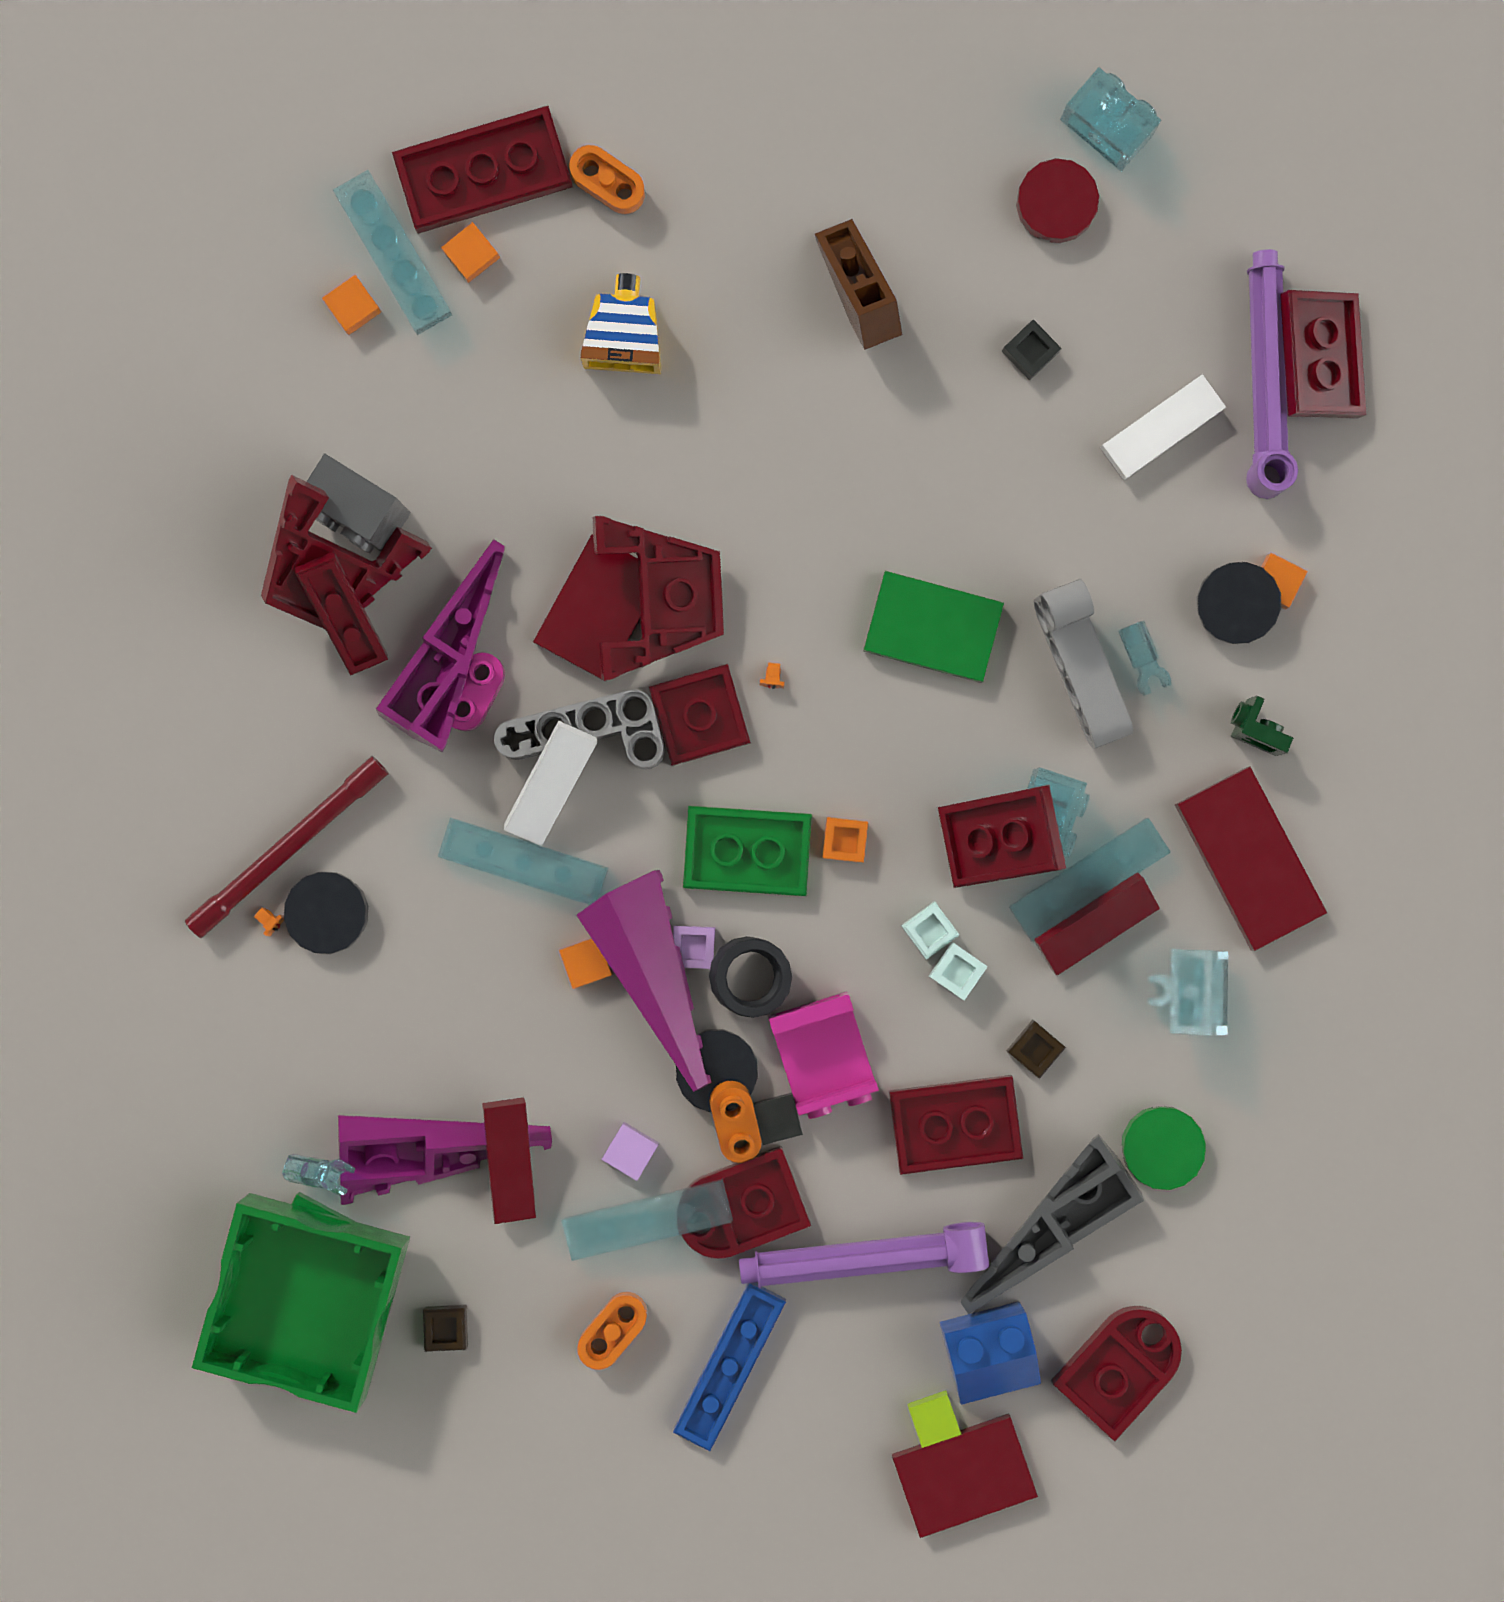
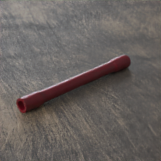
(221, 904)

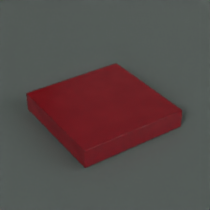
(699, 715)

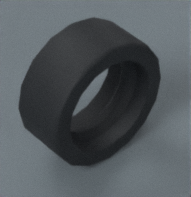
(776, 994)

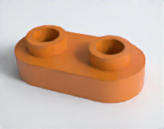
(609, 179)
(736, 1124)
(613, 1329)

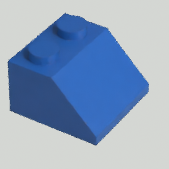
(991, 1352)

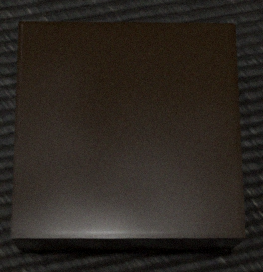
(1036, 1049)
(445, 1328)

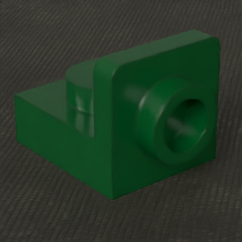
(1263, 734)

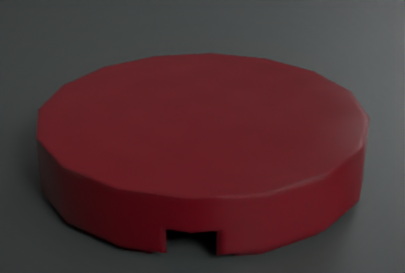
(1057, 200)

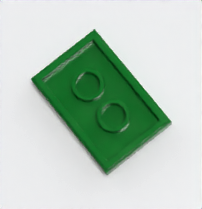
(933, 627)
(747, 851)

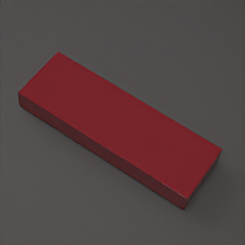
(341, 613)
(1097, 923)
(509, 1160)

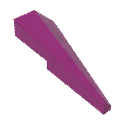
(432, 683)
(638, 944)
(412, 1150)

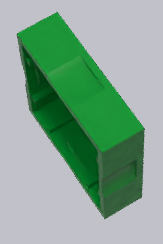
(301, 1302)

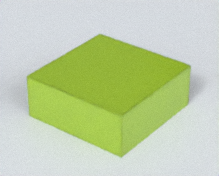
(934, 1419)

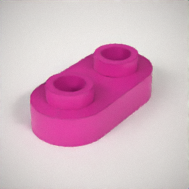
(480, 693)

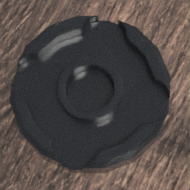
(1238, 602)
(326, 912)
(724, 1059)

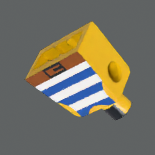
(622, 331)

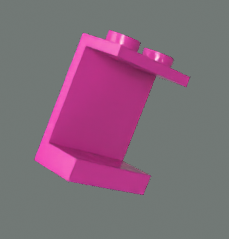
(823, 1055)

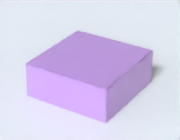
(695, 945)
(630, 1151)

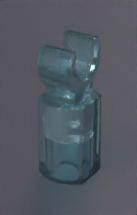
(1143, 656)
(316, 1172)

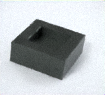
(1031, 349)
(777, 1118)

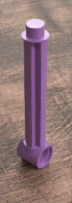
(1268, 378)
(959, 1247)

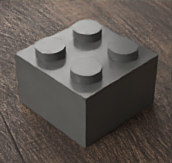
(356, 505)

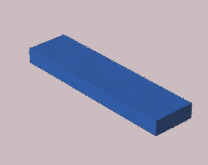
(729, 1366)

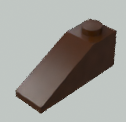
(860, 284)

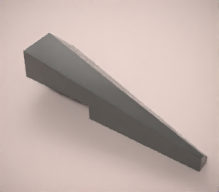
(1080, 1202)

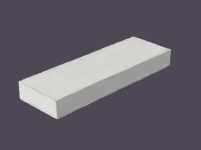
(1163, 427)
(550, 783)

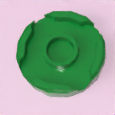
(1163, 1147)

